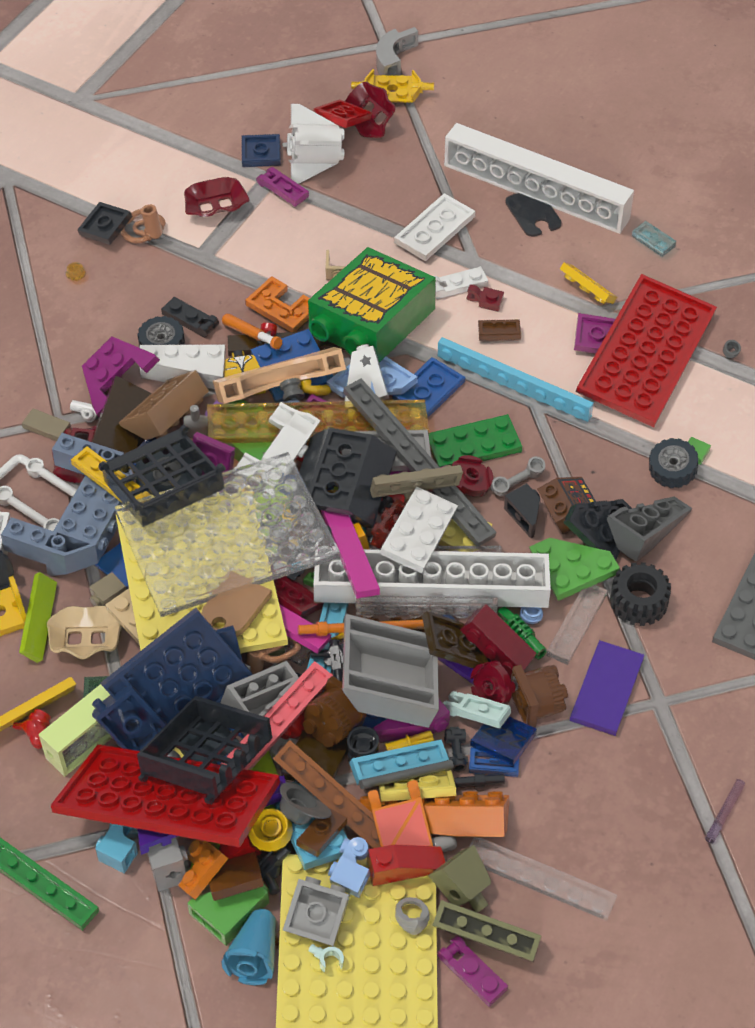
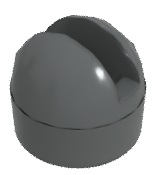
(728, 346)

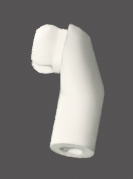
(86, 410)

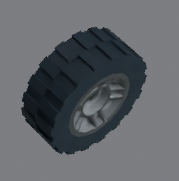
(161, 332)
(673, 451)

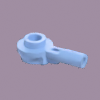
(531, 615)

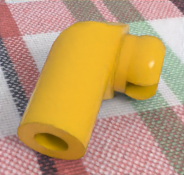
(317, 390)

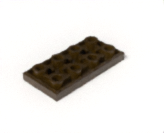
(121, 400)

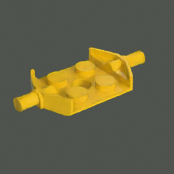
(406, 87)

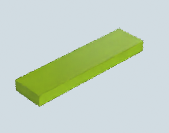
(37, 616)

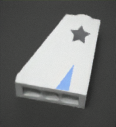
(365, 365)

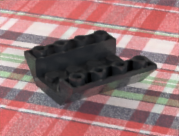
(351, 473)

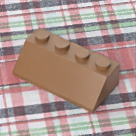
(165, 406)

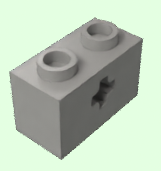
(168, 864)

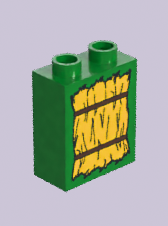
(372, 303)

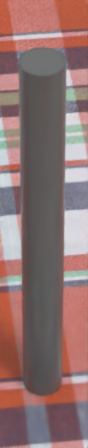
(406, 774)

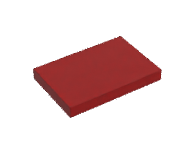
(343, 113)

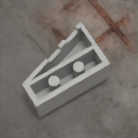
(260, 691)

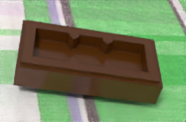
(499, 330)
(321, 833)

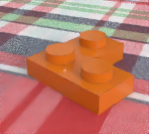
(206, 862)

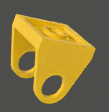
(15, 614)

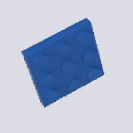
(292, 347)

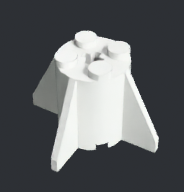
(312, 144)

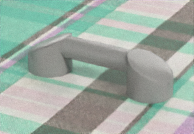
(533, 470)

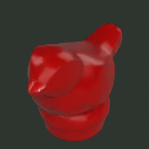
(33, 726)

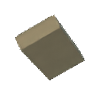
(45, 424)

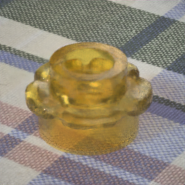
(75, 271)

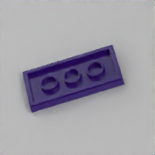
(607, 688)

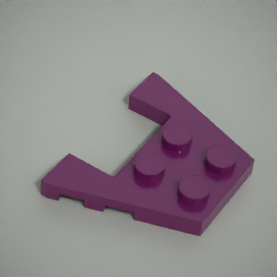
(110, 361)

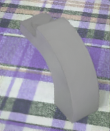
(391, 45)

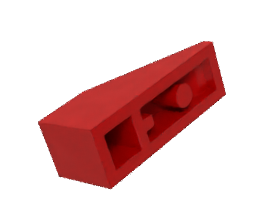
(402, 862)

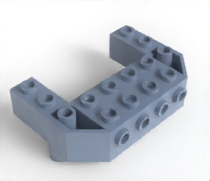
(84, 526)

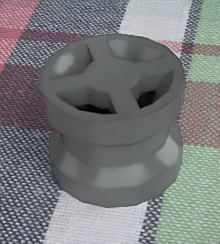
(291, 389)

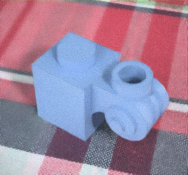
(347, 871)

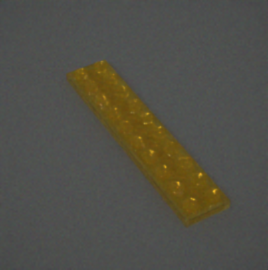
(250, 420)

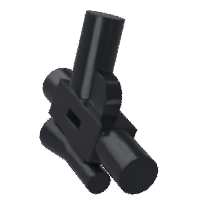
(332, 658)
(270, 869)

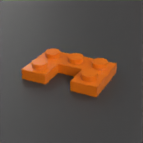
(266, 303)

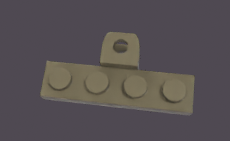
(406, 482)

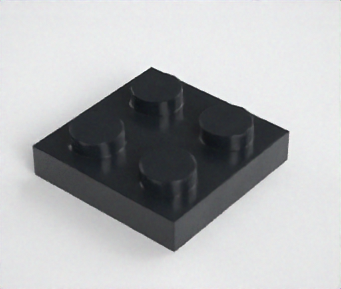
(104, 223)

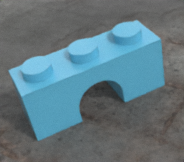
(116, 849)

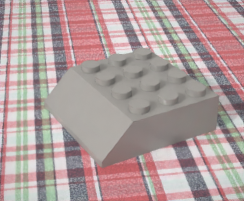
(389, 671)

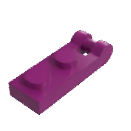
(283, 186)
(473, 971)

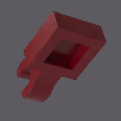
(487, 299)

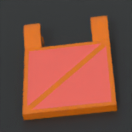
(403, 821)

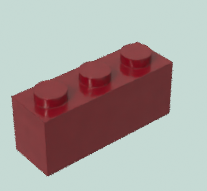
(497, 639)

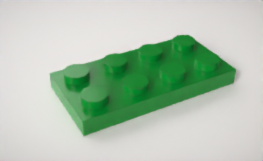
(480, 439)

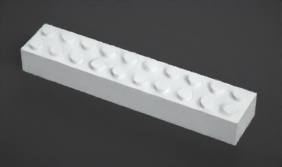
(538, 177)
(510, 577)

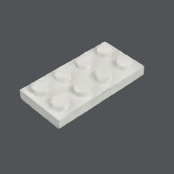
(434, 227)
(418, 530)

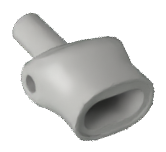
(196, 422)

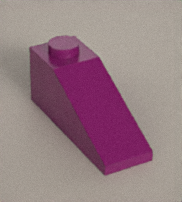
(395, 730)

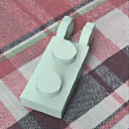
(477, 709)

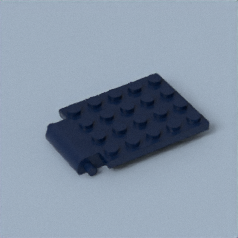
(165, 677)

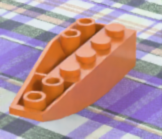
(463, 814)

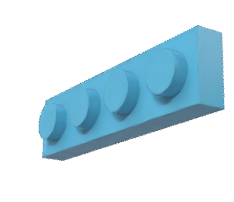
(398, 760)

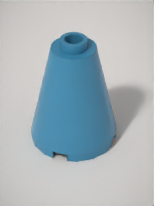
(253, 950)

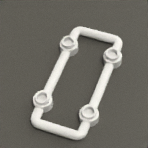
(35, 469)

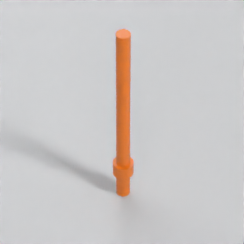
(324, 628)

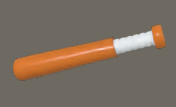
(241, 326)

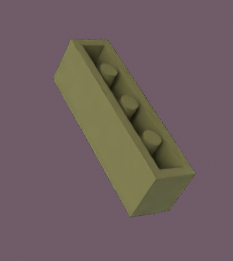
(487, 931)

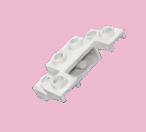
(295, 432)

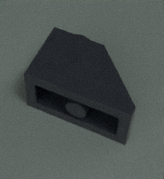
(523, 507)

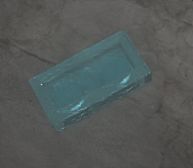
(654, 238)

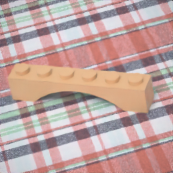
(263, 378)

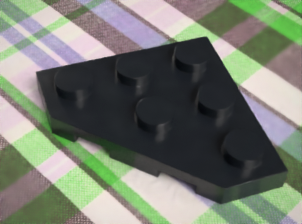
(591, 523)

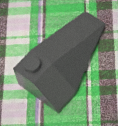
(643, 527)

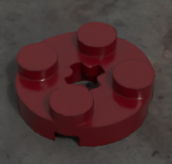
(482, 476)
(496, 674)

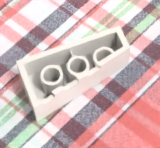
(181, 359)

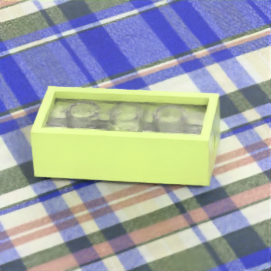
(74, 734)

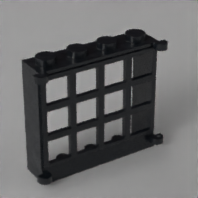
(174, 499)
(153, 757)

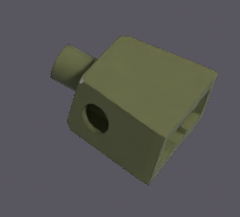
(463, 879)

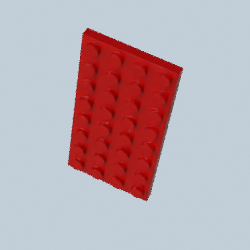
(646, 350)
(110, 792)

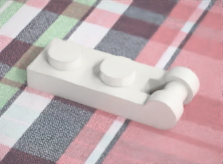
(459, 282)

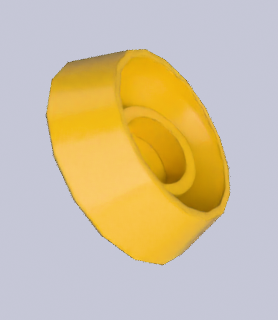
(271, 830)

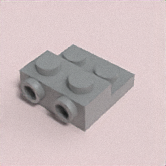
(316, 911)

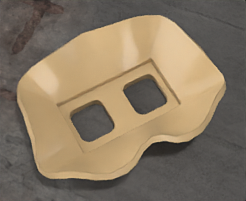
(86, 622)

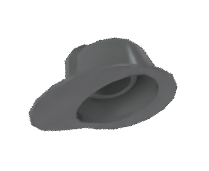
(300, 804)

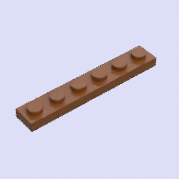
(328, 791)

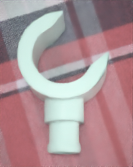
(321, 954)

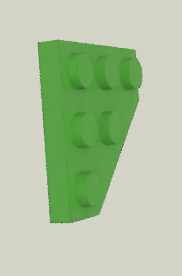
(575, 566)

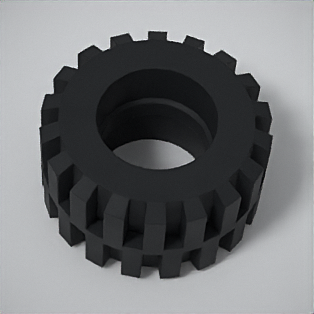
(643, 579)

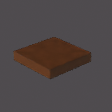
(236, 877)

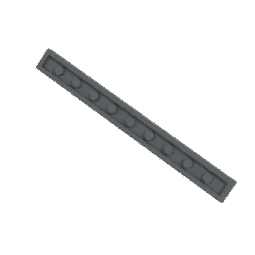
(416, 458)

